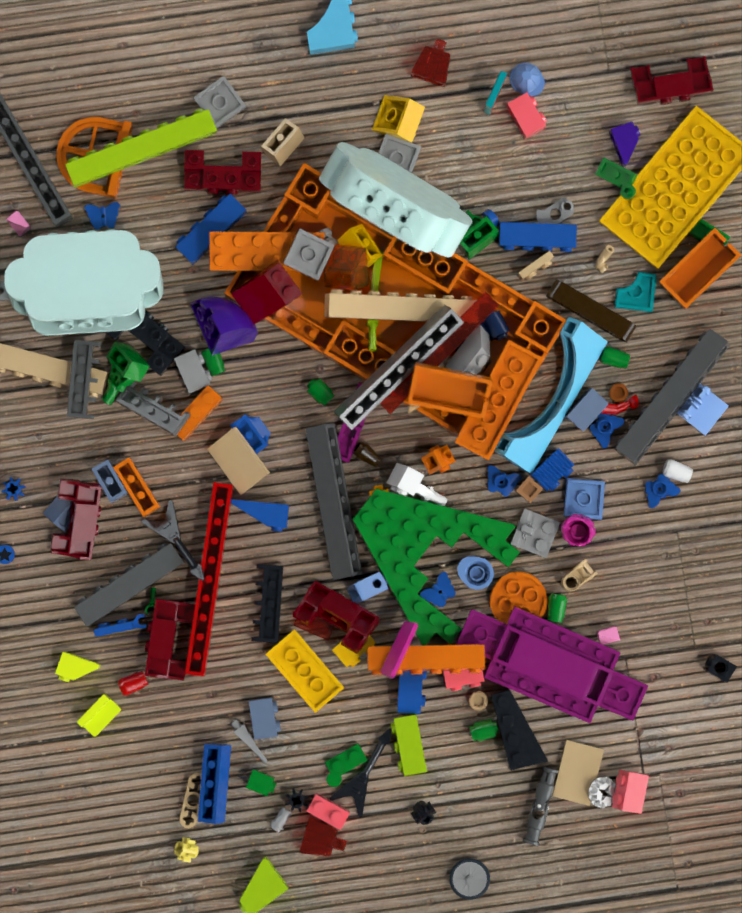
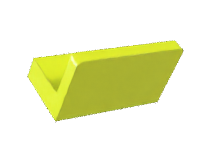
(99, 715)

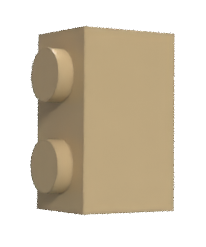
(282, 142)

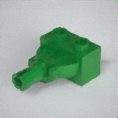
(478, 236)
(125, 369)

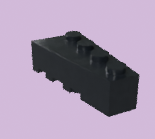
(517, 737)

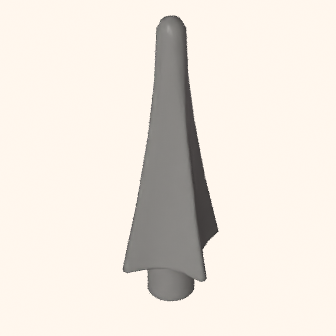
(243, 733)

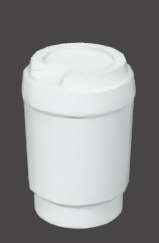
(677, 471)

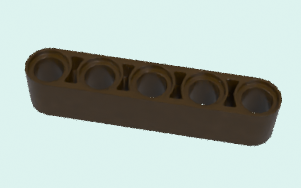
(591, 311)

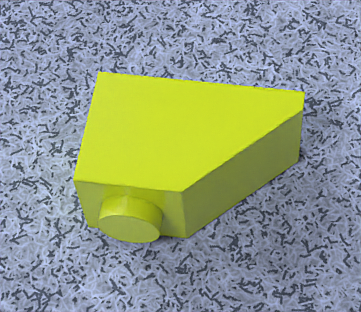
(74, 667)

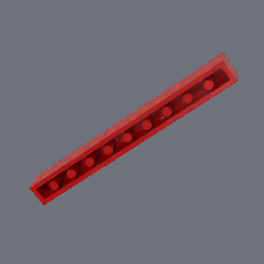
(208, 589)

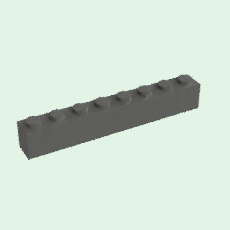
(32, 166)
(398, 367)
(672, 396)
(333, 501)

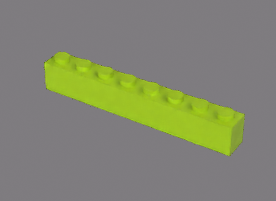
(140, 148)

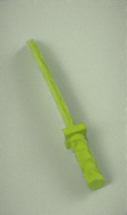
(373, 323)

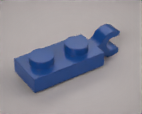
(122, 625)

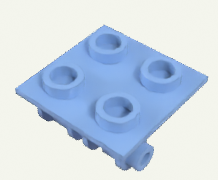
(702, 409)

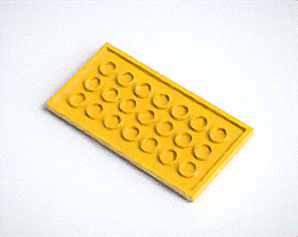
(676, 188)

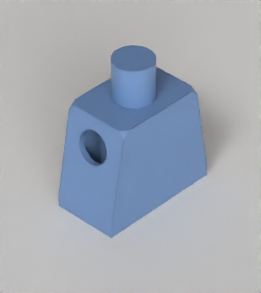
(364, 589)

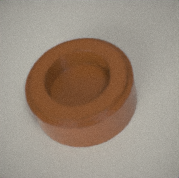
(618, 392)

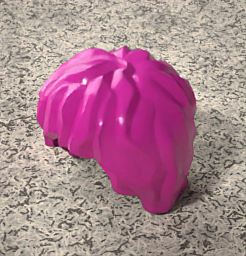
(578, 530)

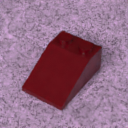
(266, 292)

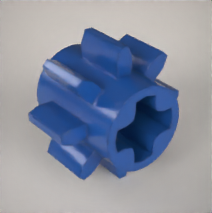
(17, 492)

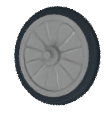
(469, 878)

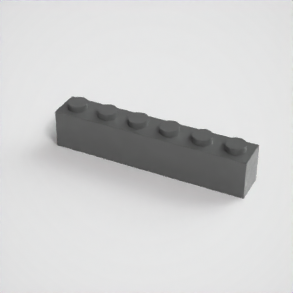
(128, 585)

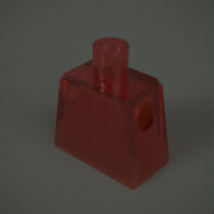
(433, 64)
(321, 838)

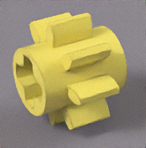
(186, 849)

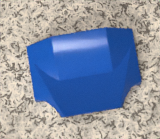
(253, 431)

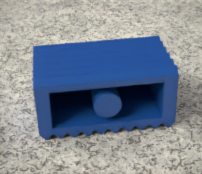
(552, 470)

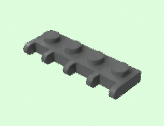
(81, 379)
(152, 409)

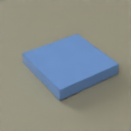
(584, 498)

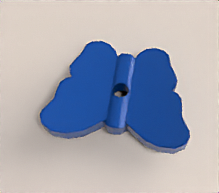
(110, 212)
(603, 435)
(496, 476)
(667, 489)
(433, 595)

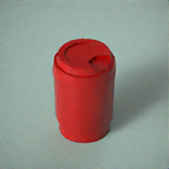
(132, 683)

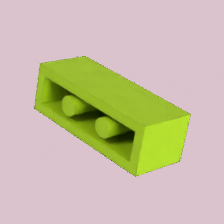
(409, 745)

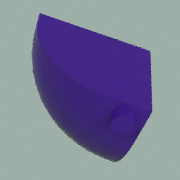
(223, 323)

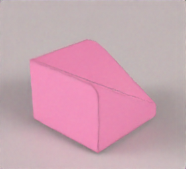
(18, 223)
(608, 635)

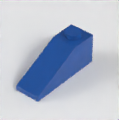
(267, 513)

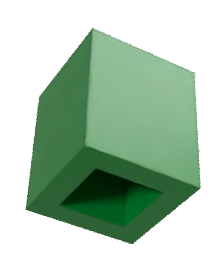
(261, 782)

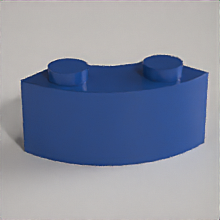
(410, 693)

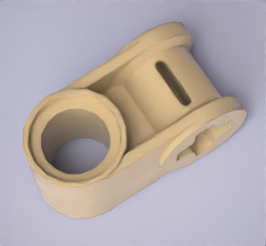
(579, 575)

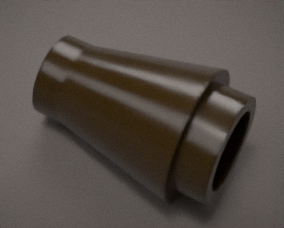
(367, 454)

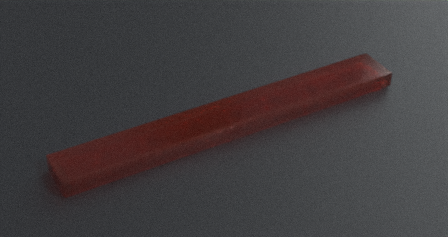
(472, 319)

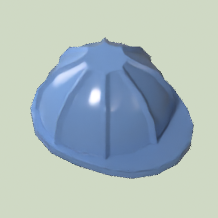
(527, 79)
(475, 572)

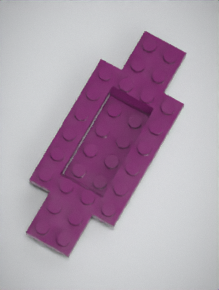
(549, 671)

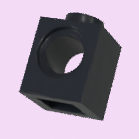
(726, 674)

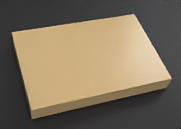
(238, 460)
(577, 772)

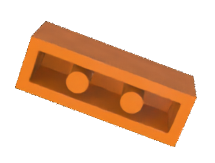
(199, 410)
(137, 487)

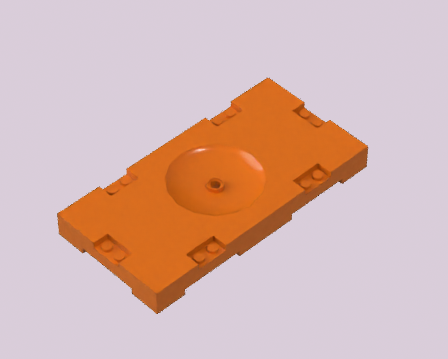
(403, 270)

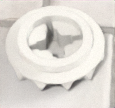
(595, 795)

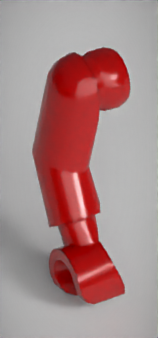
(614, 409)

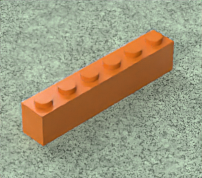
(431, 658)

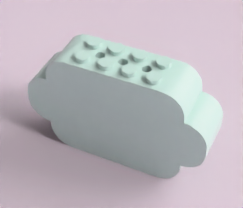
(395, 199)
(84, 282)

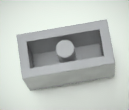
(193, 372)

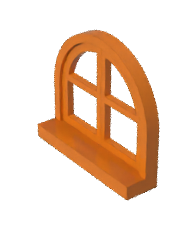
(124, 130)

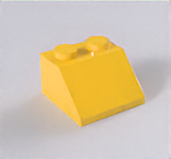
(398, 117)

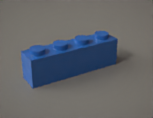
(217, 220)
(537, 236)
(214, 783)

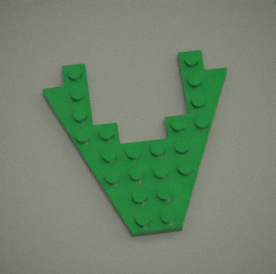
(400, 532)

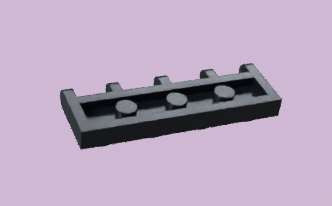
(270, 603)

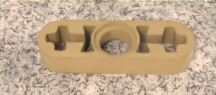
(184, 813)

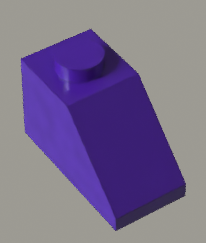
(624, 140)

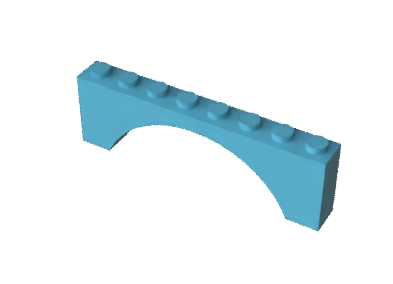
(334, 29)
(581, 352)

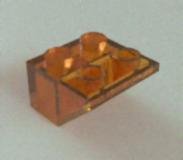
(346, 268)

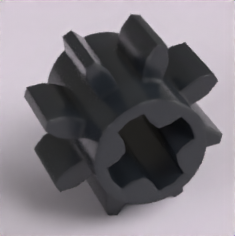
(298, 804)
(423, 812)

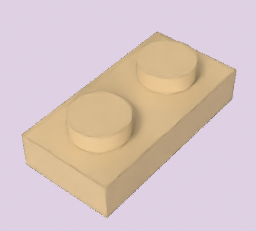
(542, 262)

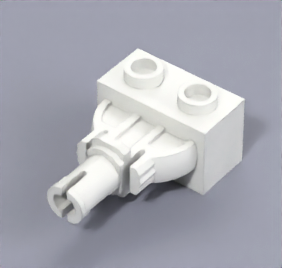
(408, 481)

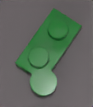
(618, 176)
(343, 763)

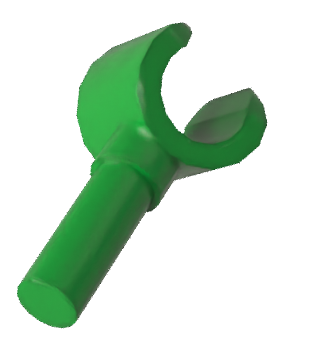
(152, 600)

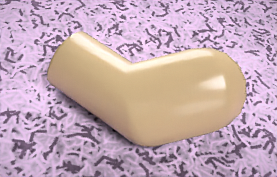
(603, 257)

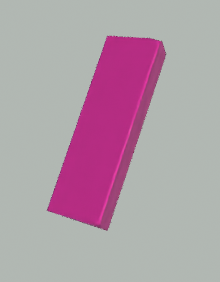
(399, 649)

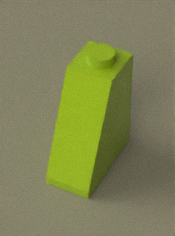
(262, 888)

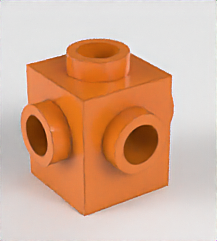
(438, 459)

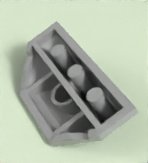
(473, 354)

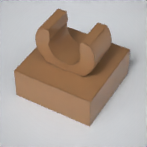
(529, 489)

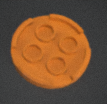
(517, 590)

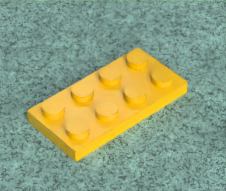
(304, 671)

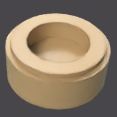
(478, 700)

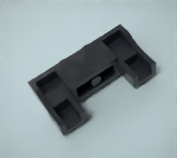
(158, 340)

